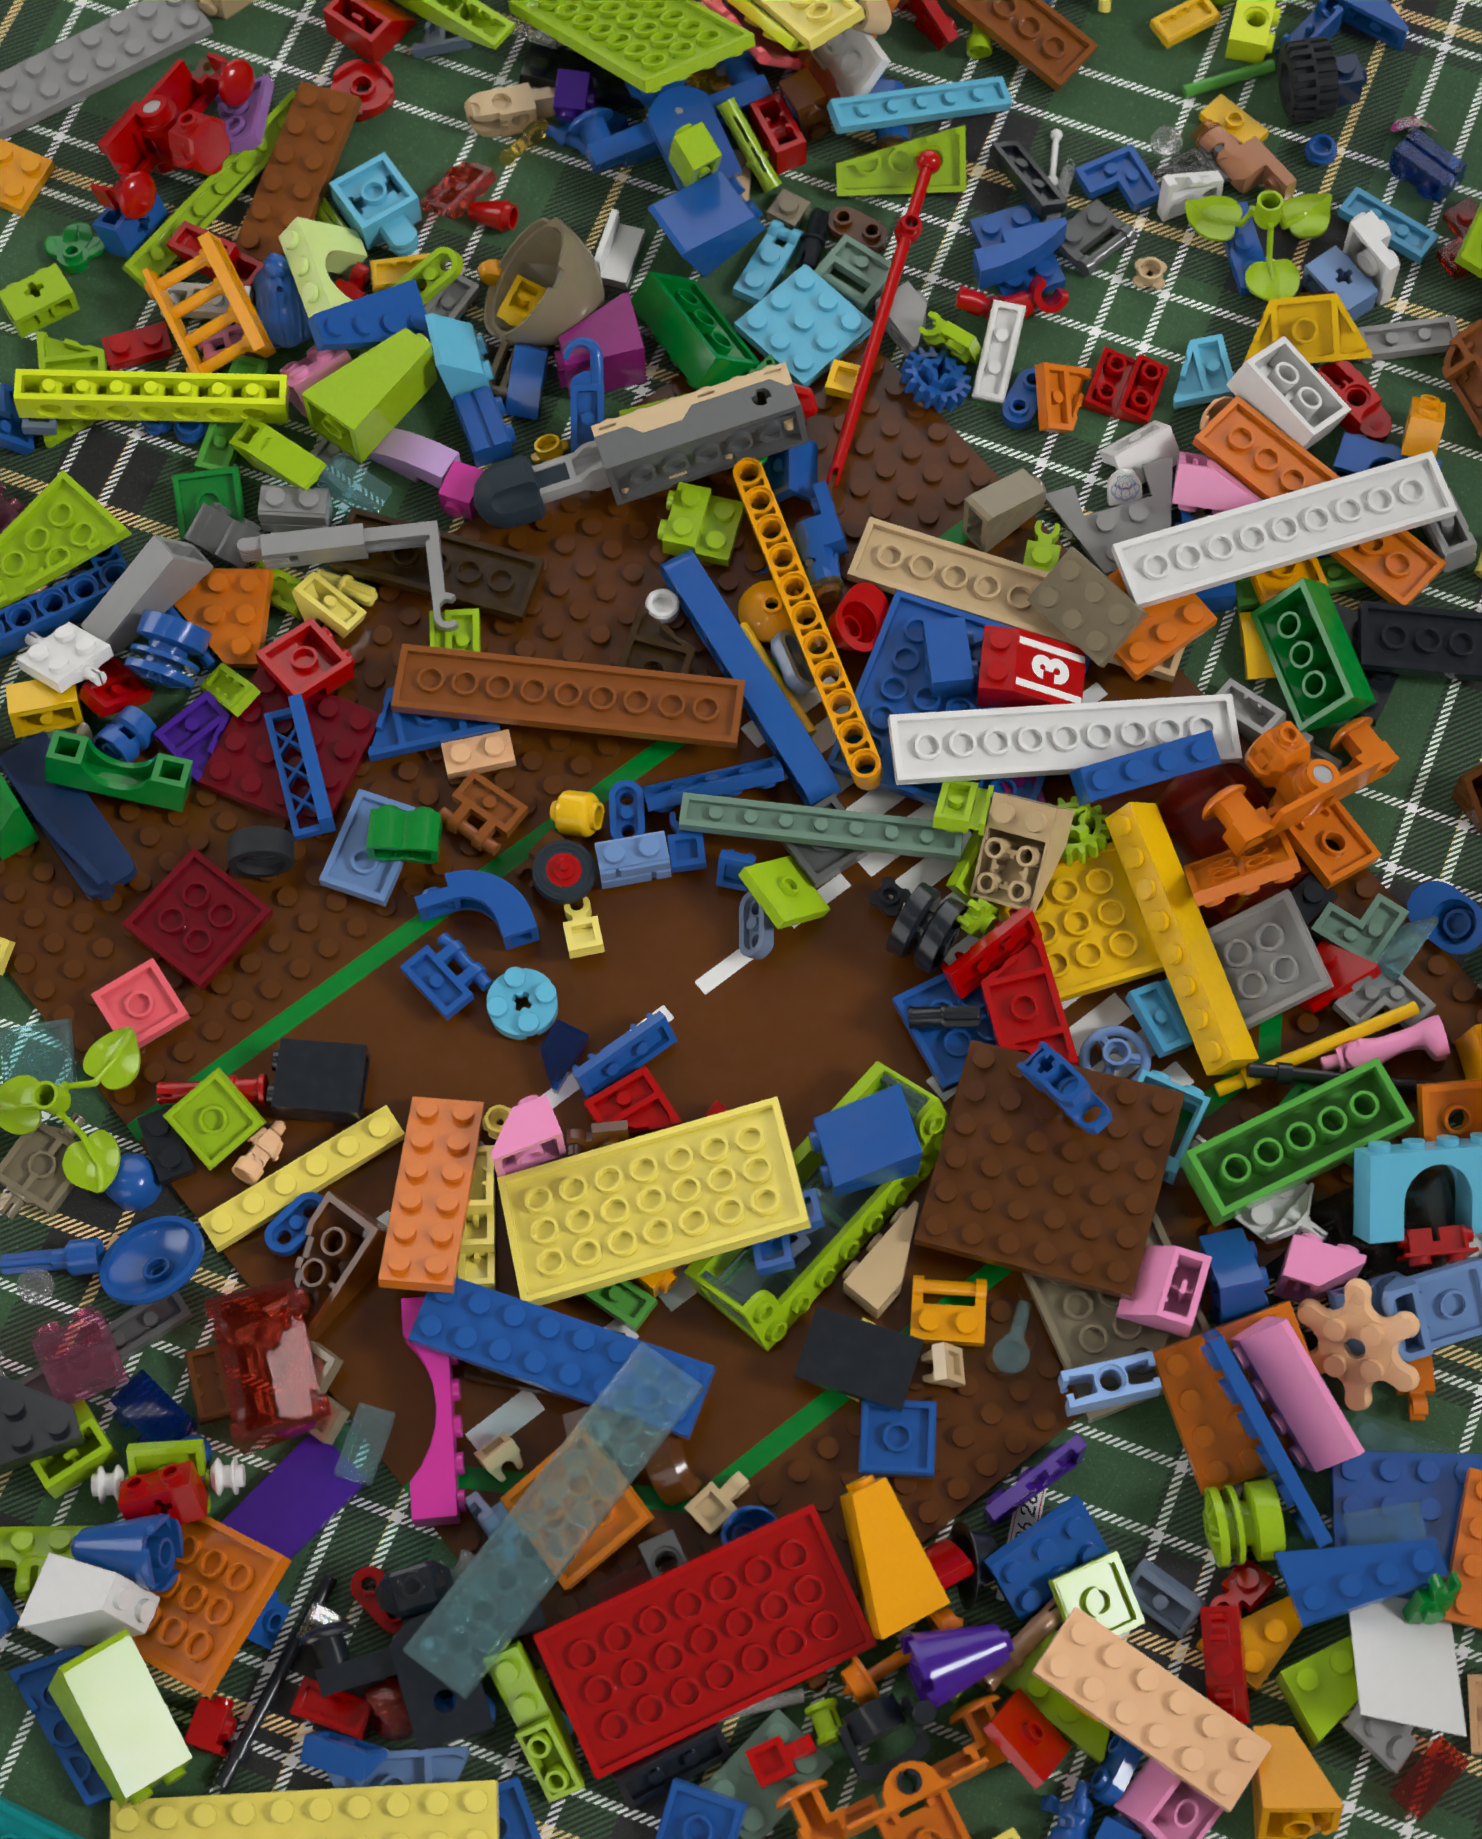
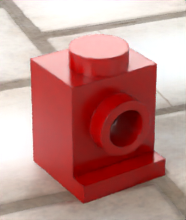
(211, 1725)

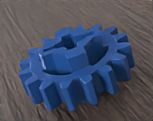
(935, 379)

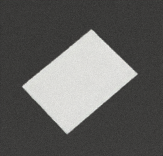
(1406, 1668)

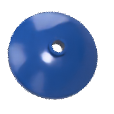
(151, 1260)

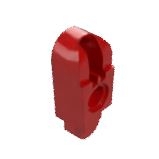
(1368, 418)

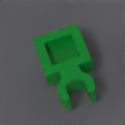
(1431, 1603)

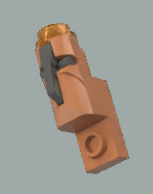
(1240, 163)

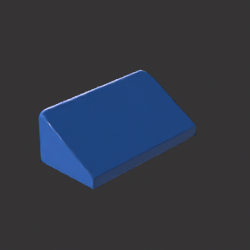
(342, 1754)

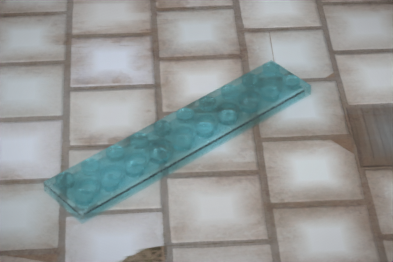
(553, 1520)

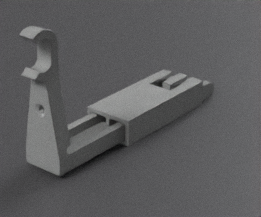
(353, 543)

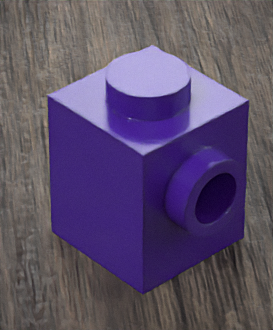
(573, 94)

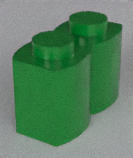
(404, 834)

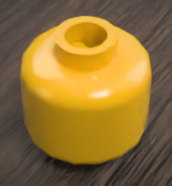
(577, 813)

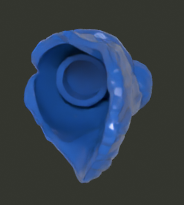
(280, 303)

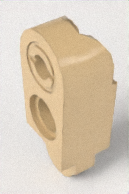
(508, 109)

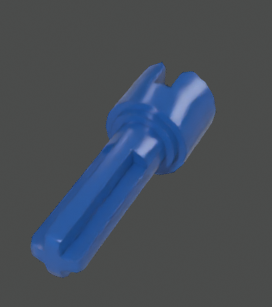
(77, 1257)

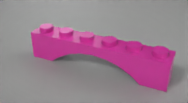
(435, 1486)

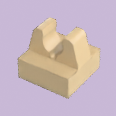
(947, 1365)
(497, 1452)

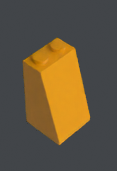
(887, 1558)

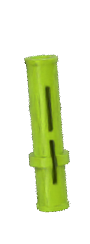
(768, 178)

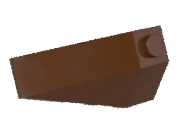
(338, 1259)

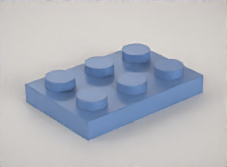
(348, 863)

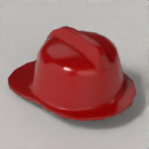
(858, 618)

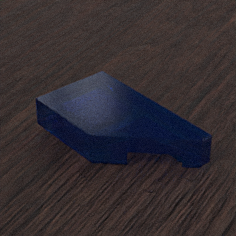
(561, 1052)

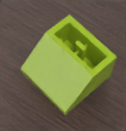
(71, 1467)

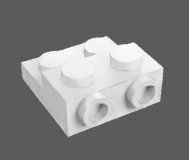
(1368, 247)

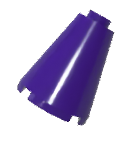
(954, 1659)

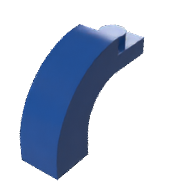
(486, 895)

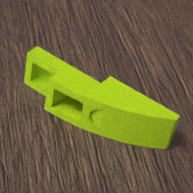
(539, 1723)

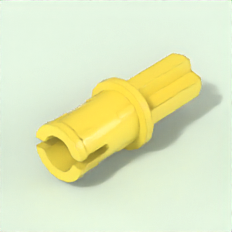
(352, 589)

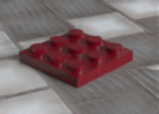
(197, 919)

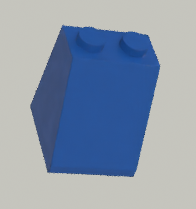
(708, 220)
(866, 1142)

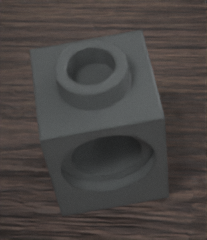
(659, 1547)

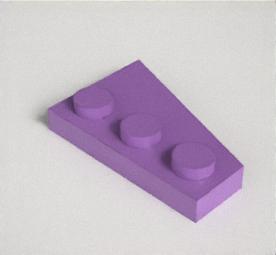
(247, 122)

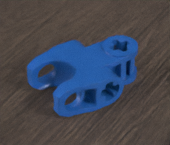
(1065, 1087)

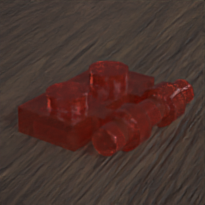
(458, 189)

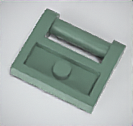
(859, 265)

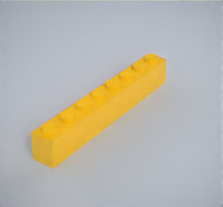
(1181, 939)

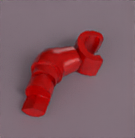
(978, 303)

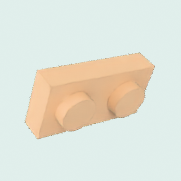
(478, 753)

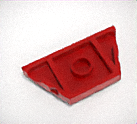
(1027, 1005)

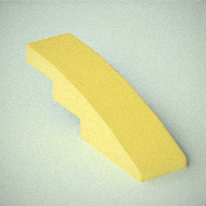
(478, 1247)

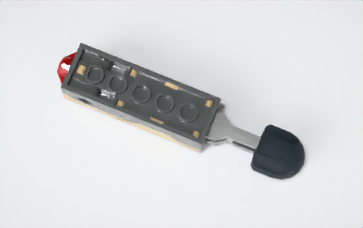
(657, 447)

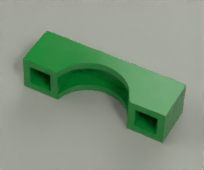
(78, 764)

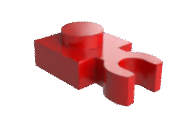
(1245, 1586)

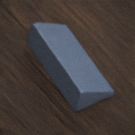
(1165, 1598)

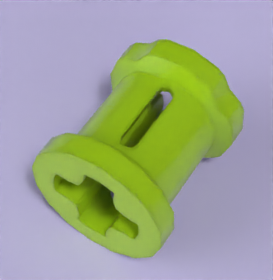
(825, 1721)

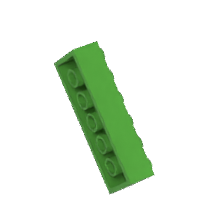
(1295, 1141)

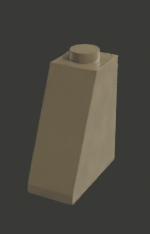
(1001, 508)

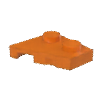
(1059, 395)

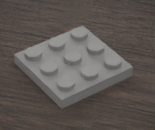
(1269, 958)

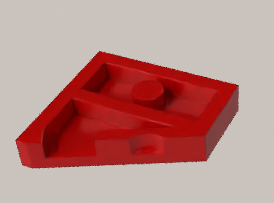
(931, 21)
(117, 692)
(1344, 970)

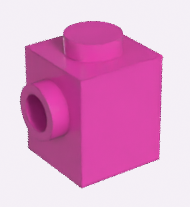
(457, 490)

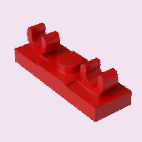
(991, 951)
(1225, 1660)

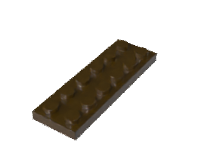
(474, 571)

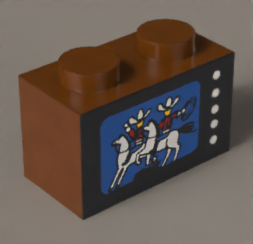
(806, 104)

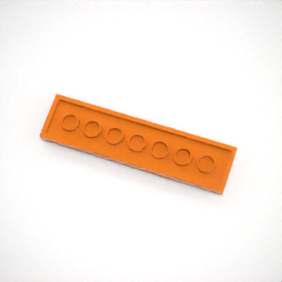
(1275, 464)

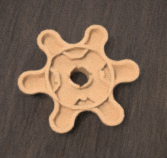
(1377, 1333)

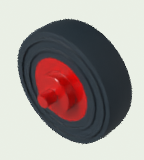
(563, 872)

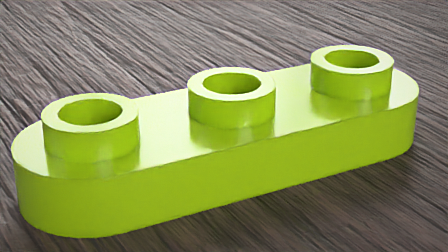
(433, 272)

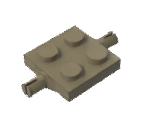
(35, 1169)

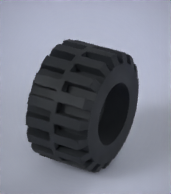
(1308, 79)

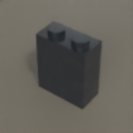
(319, 1081)

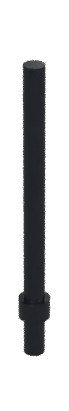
(1286, 1074)
(240, 1749)

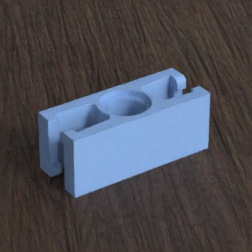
(1113, 1368)

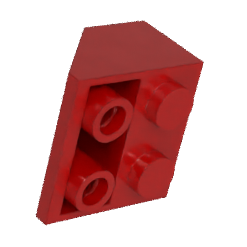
(367, 25)

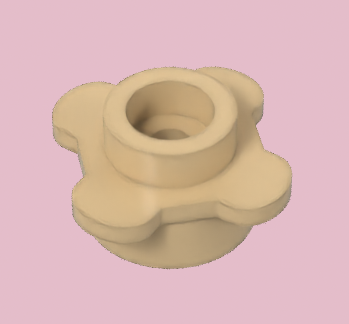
(1153, 266)

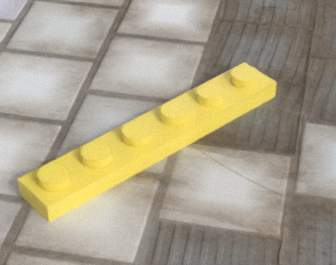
(306, 1174)

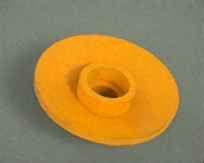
(762, 620)

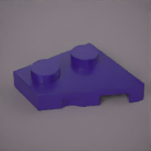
(195, 732)

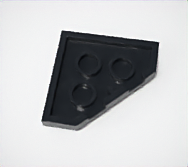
(33, 1425)

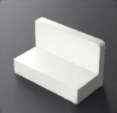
(618, 251)
(1141, 447)

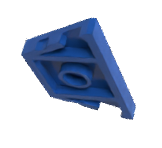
(410, 733)

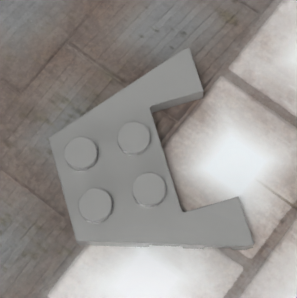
(1127, 521)

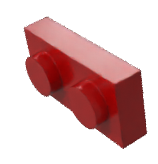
(138, 346)

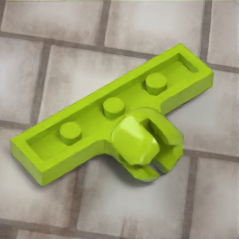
(28, 1549)

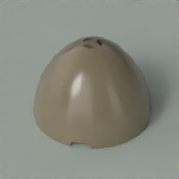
(560, 262)

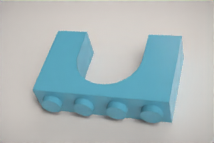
(1387, 1170)

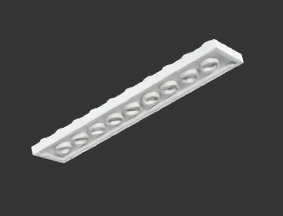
(1283, 530)
(1050, 737)

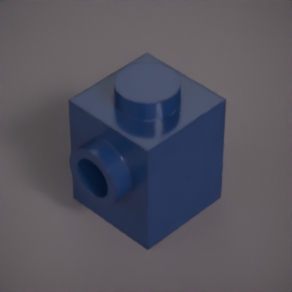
(1351, 78)

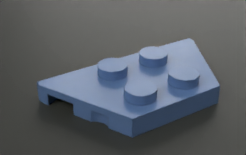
(413, 1767)

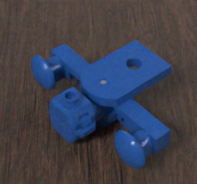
(669, 110)

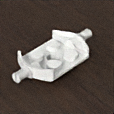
(1280, 1215)

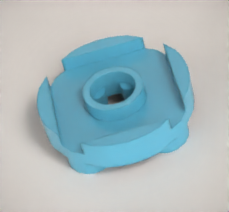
(517, 984)

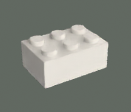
(1289, 393)

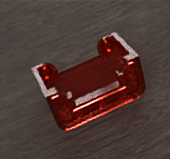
(268, 1364)

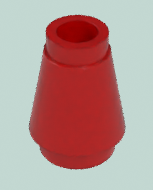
(495, 214)

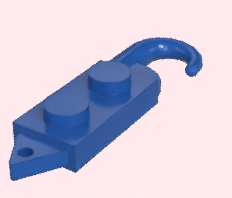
(586, 393)

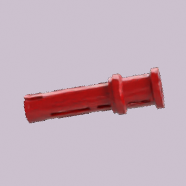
(252, 1088)

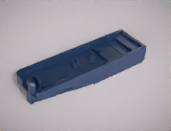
(69, 821)

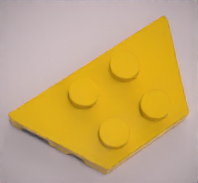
(1314, 326)

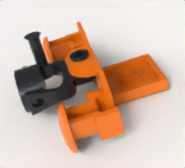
(939, 1816)

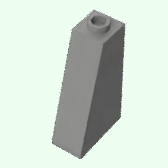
(151, 582)

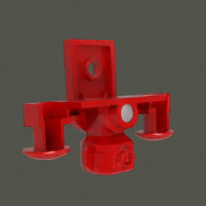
(171, 132)

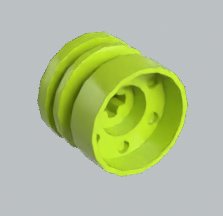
(1242, 1523)

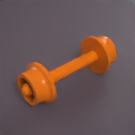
(861, 1682)

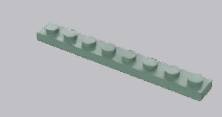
(818, 826)

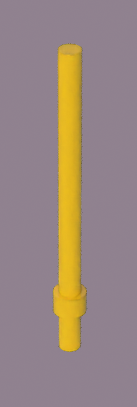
(1322, 1046)

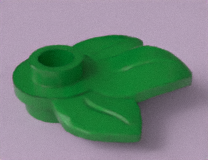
(74, 247)

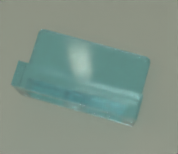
(354, 484)

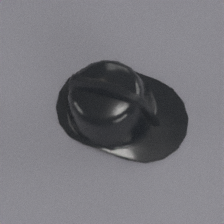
(977, 1547)

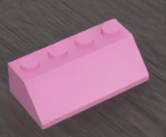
(1295, 1394)

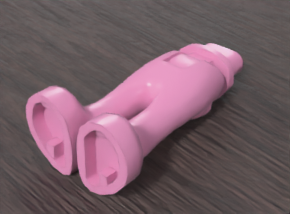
(1425, 1035)

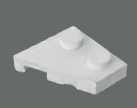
(1183, 186)

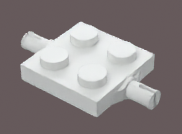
(65, 657)

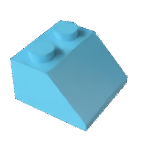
(459, 354)

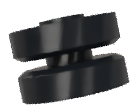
(926, 928)

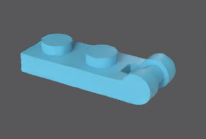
(767, 263)

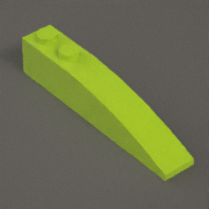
(464, 18)

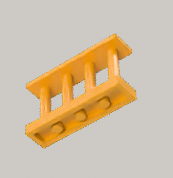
(225, 283)

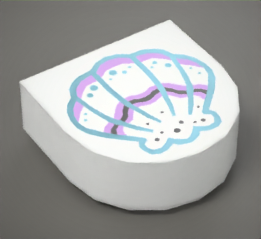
(1123, 487)

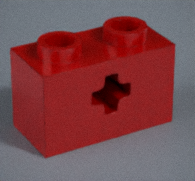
(778, 133)
(169, 1491)

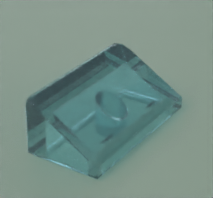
(1405, 946)

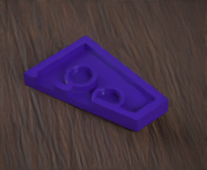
(1035, 1480)

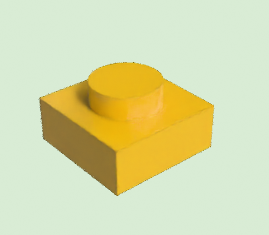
(841, 379)

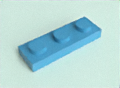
(1407, 235)

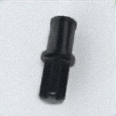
(813, 239)
(944, 1017)

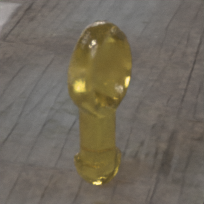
(530, 137)

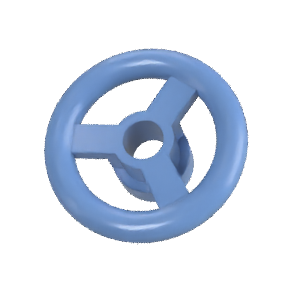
(1116, 1046)

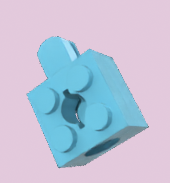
(379, 205)

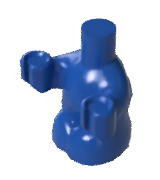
(1074, 1814)

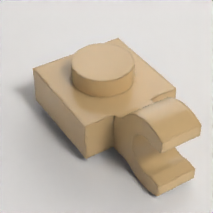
(715, 1505)

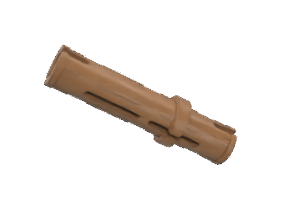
(1025, 1643)

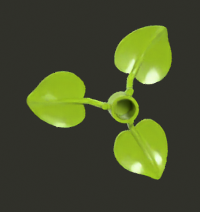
(1304, 215)
(96, 1158)

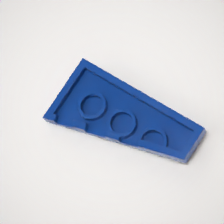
(1347, 1578)
(33, 1683)

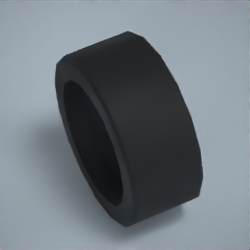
(260, 851)

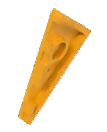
(1266, 1639)

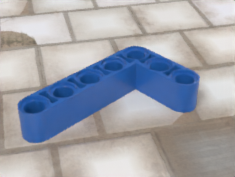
(67, 596)

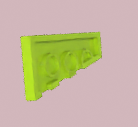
(895, 169)

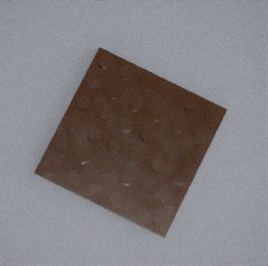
(1039, 1191)

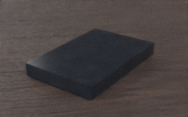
(858, 1359)

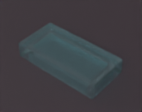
(365, 1444)

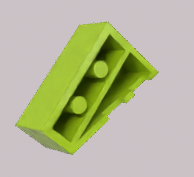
(1321, 1689)

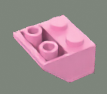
(312, 370)
(1316, 1267)
(1167, 1289)

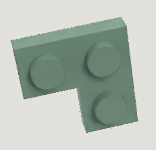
(1364, 936)

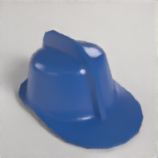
(1458, 916)

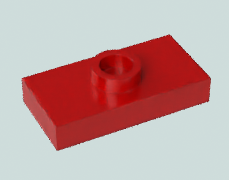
(337, 1712)

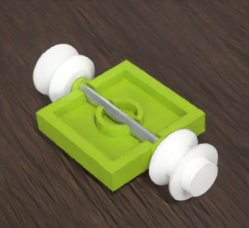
(153, 1456)

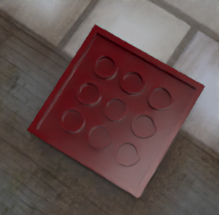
(245, 762)

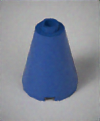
(135, 1548)

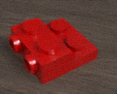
(307, 660)

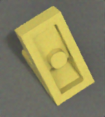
(327, 604)

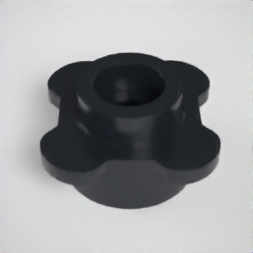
(889, 907)

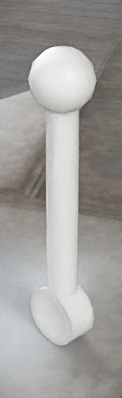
(1056, 135)

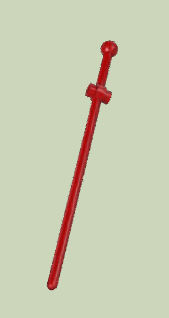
(906, 233)

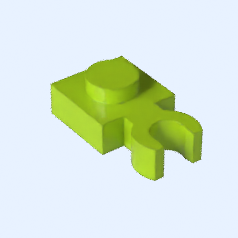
(1043, 552)
(979, 918)

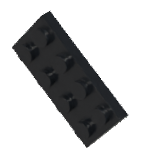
(1420, 641)

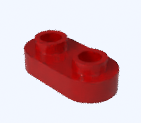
(369, 1600)

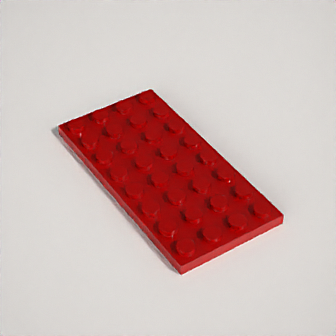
(704, 1640)

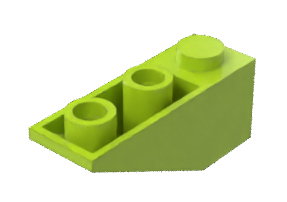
(276, 454)

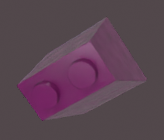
(621, 344)

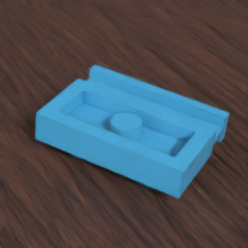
(1160, 1017)

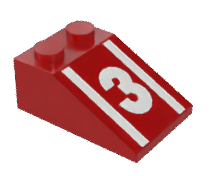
(1028, 670)

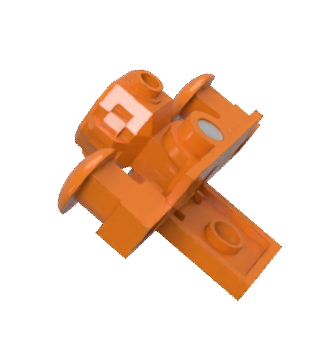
(1307, 798)

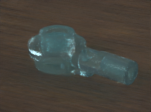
(1011, 1352)

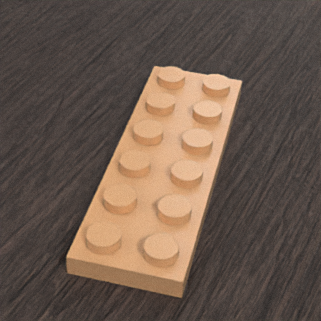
(1152, 1709)

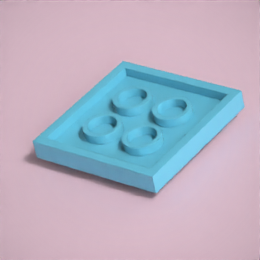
(804, 326)

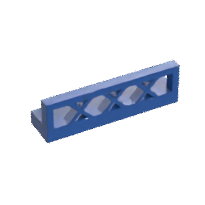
(311, 763)

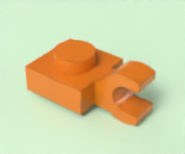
(1416, 1398)

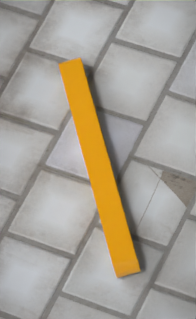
(812, 635)

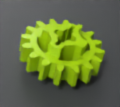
(1080, 840)

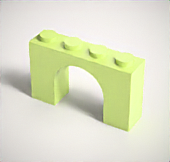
(311, 252)

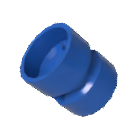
(127, 735)

